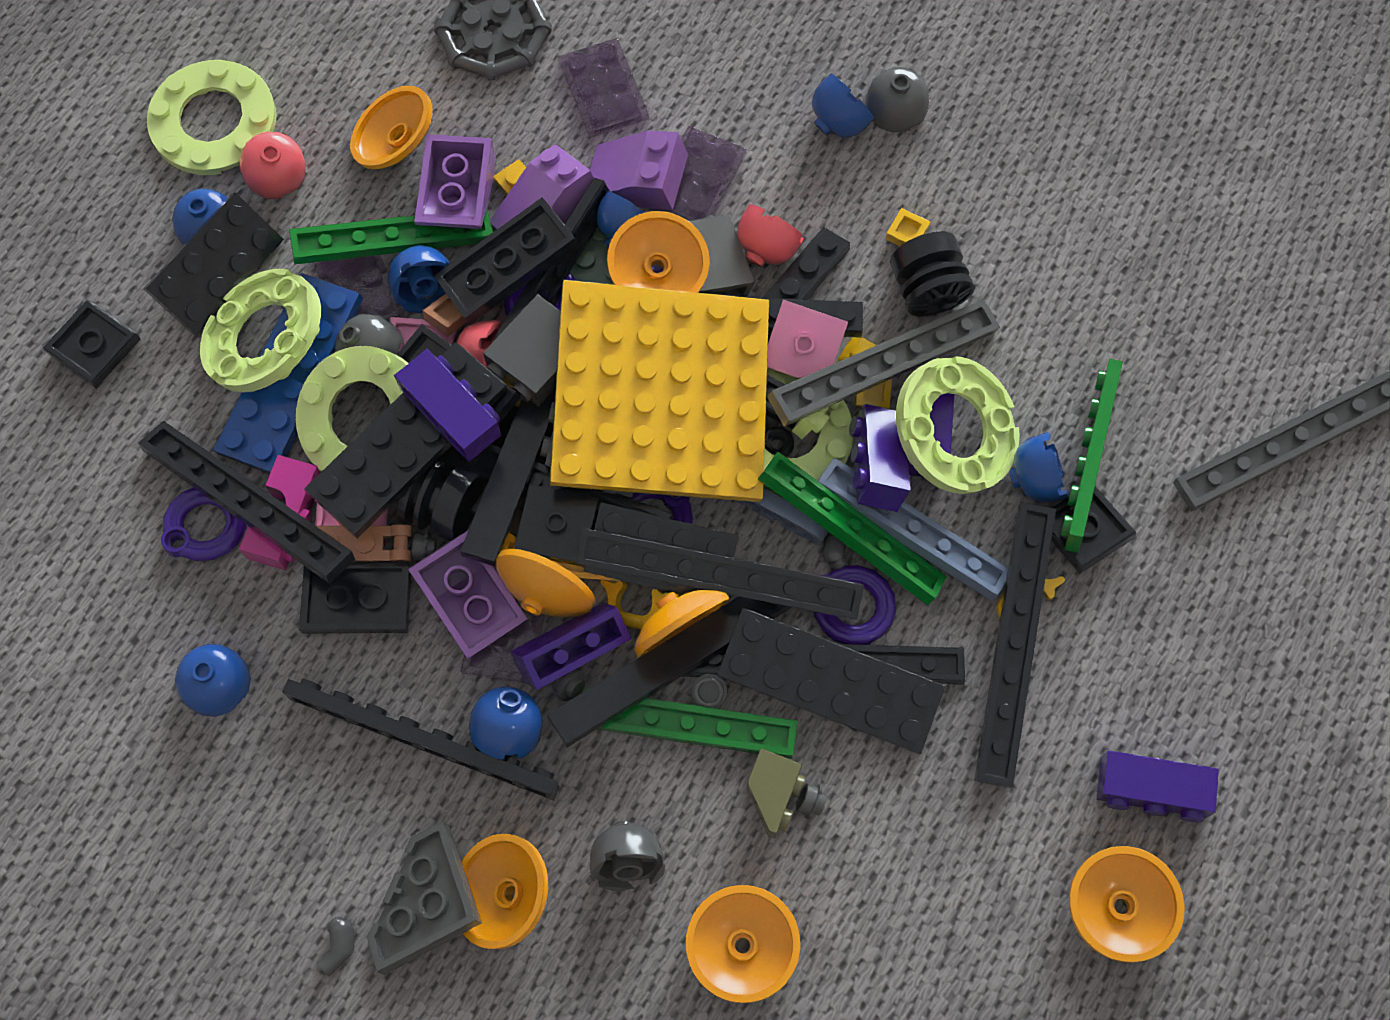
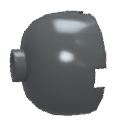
(898, 99)
(369, 331)
(625, 855)

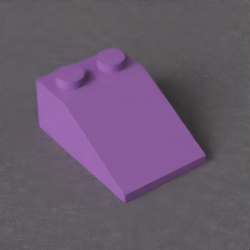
(642, 167)
(551, 176)
(455, 181)
(467, 597)

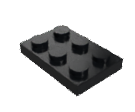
(359, 600)

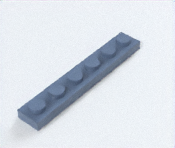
(924, 536)

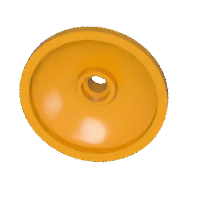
(391, 127)
(663, 241)
(543, 585)
(677, 615)
(494, 872)
(1151, 899)
(748, 915)

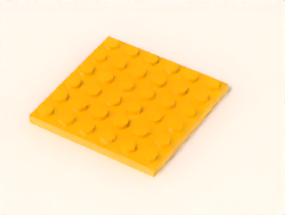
(660, 392)

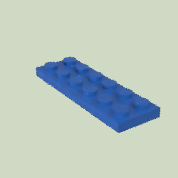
(266, 419)

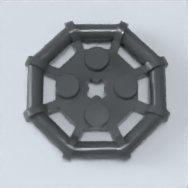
(492, 46)

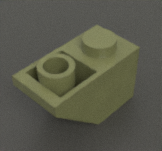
(771, 787)

